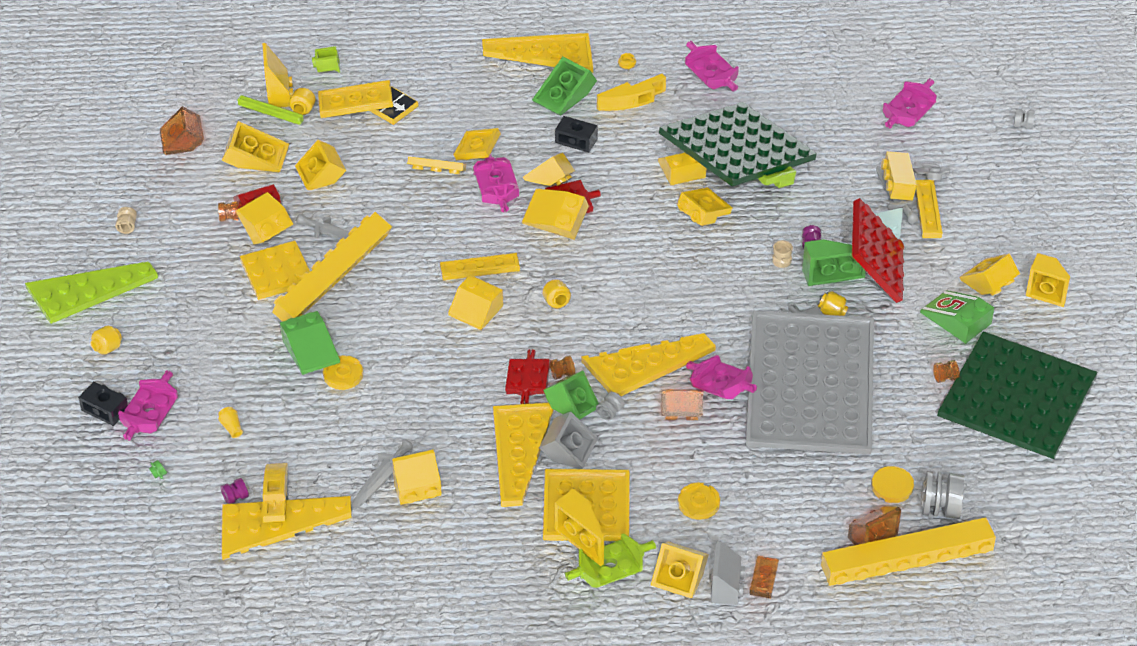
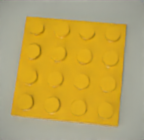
(603, 488)

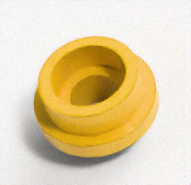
(627, 61)

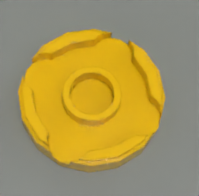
(344, 374)
(892, 484)
(699, 501)

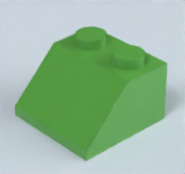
(572, 395)

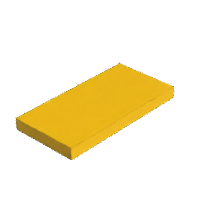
(355, 99)

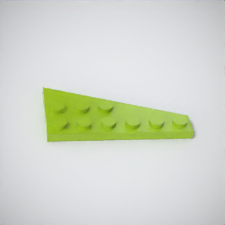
(76, 292)

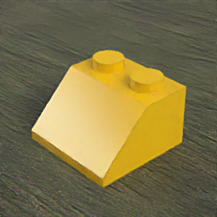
(320, 166)
(681, 168)
(552, 171)
(264, 218)
(991, 274)
(1048, 280)
(476, 302)
(416, 477)
(679, 569)

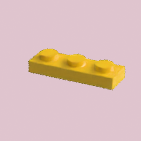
(436, 165)

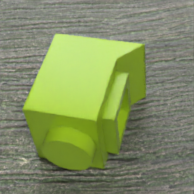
(326, 59)

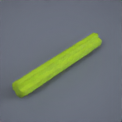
(271, 110)

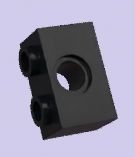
(576, 134)
(102, 403)

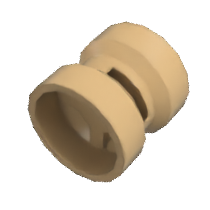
(126, 220)
(782, 254)

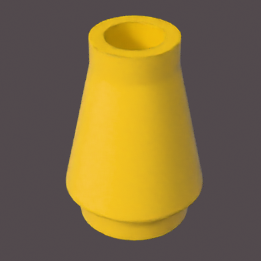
(229, 419)

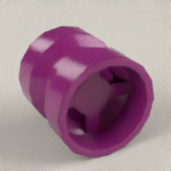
(811, 233)
(234, 491)

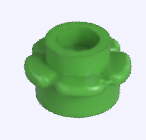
(157, 469)

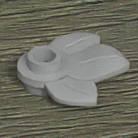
(932, 171)

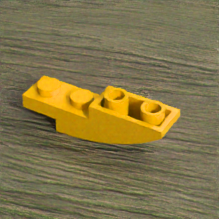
(633, 96)
(275, 492)

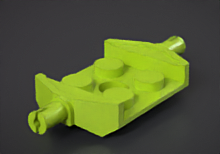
(624, 553)

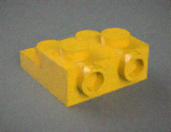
(703, 205)

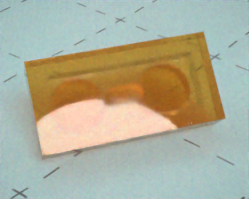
(764, 577)

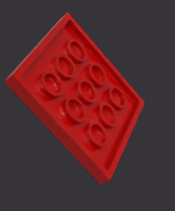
(877, 250)

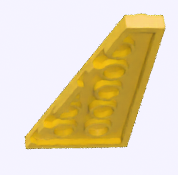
(541, 50)
(644, 363)
(518, 438)
(245, 527)

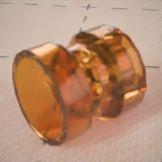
(228, 211)
(562, 367)
(946, 371)

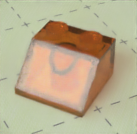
(181, 132)
(681, 403)
(875, 526)

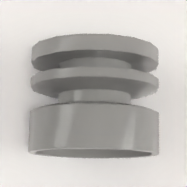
(943, 494)

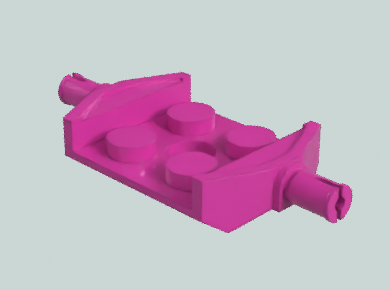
(704, 60)
(913, 95)
(498, 189)
(720, 378)
(151, 394)

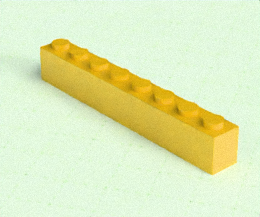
(333, 268)
(907, 551)

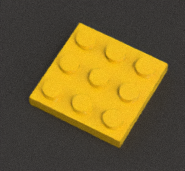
(274, 269)

